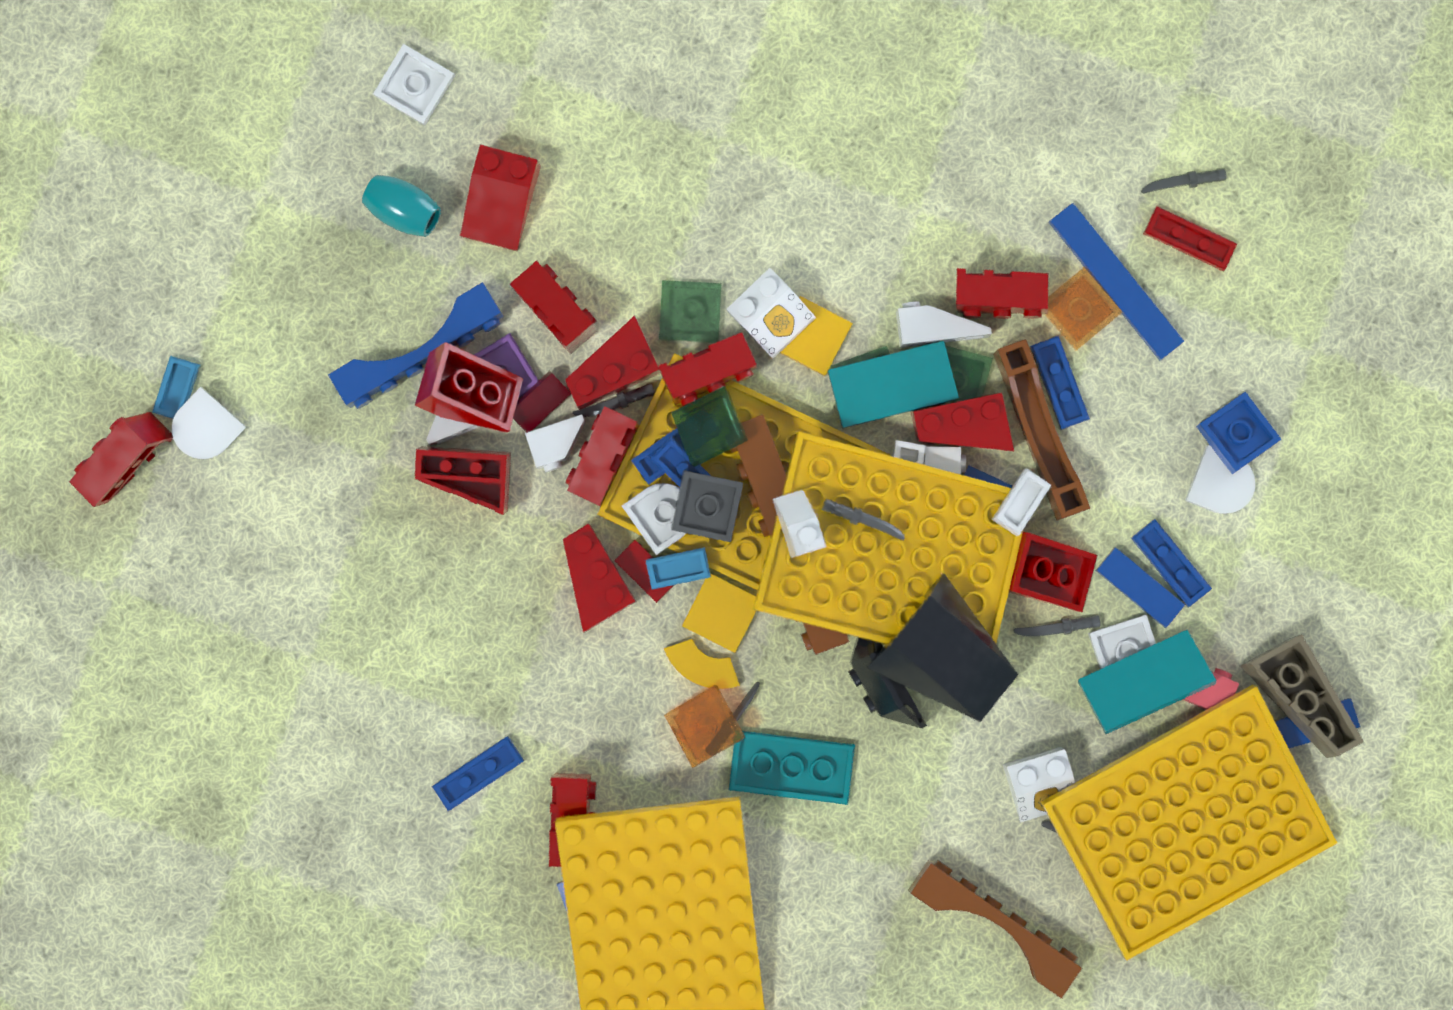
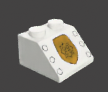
(771, 313)
(1037, 779)

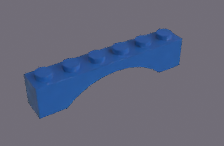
(362, 379)

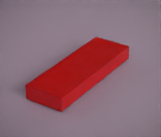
(1190, 238)

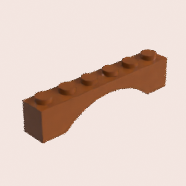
(1031, 409)
(941, 892)

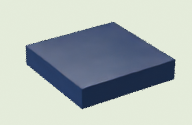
(1238, 433)

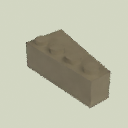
(1305, 695)

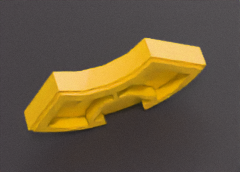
(701, 668)

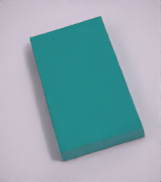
(893, 384)
(1146, 681)
(792, 767)

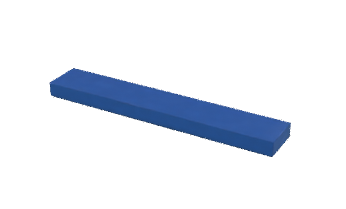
(1116, 281)

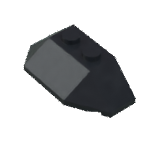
(883, 694)

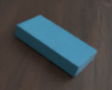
(175, 386)
(678, 568)

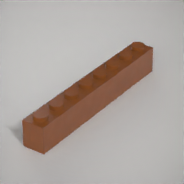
(766, 476)

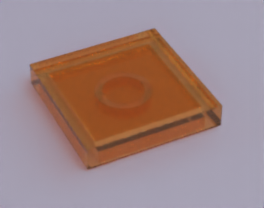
(1080, 309)
(704, 726)

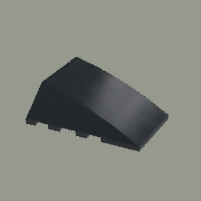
(947, 655)

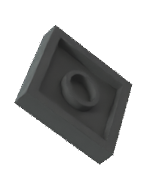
(707, 506)

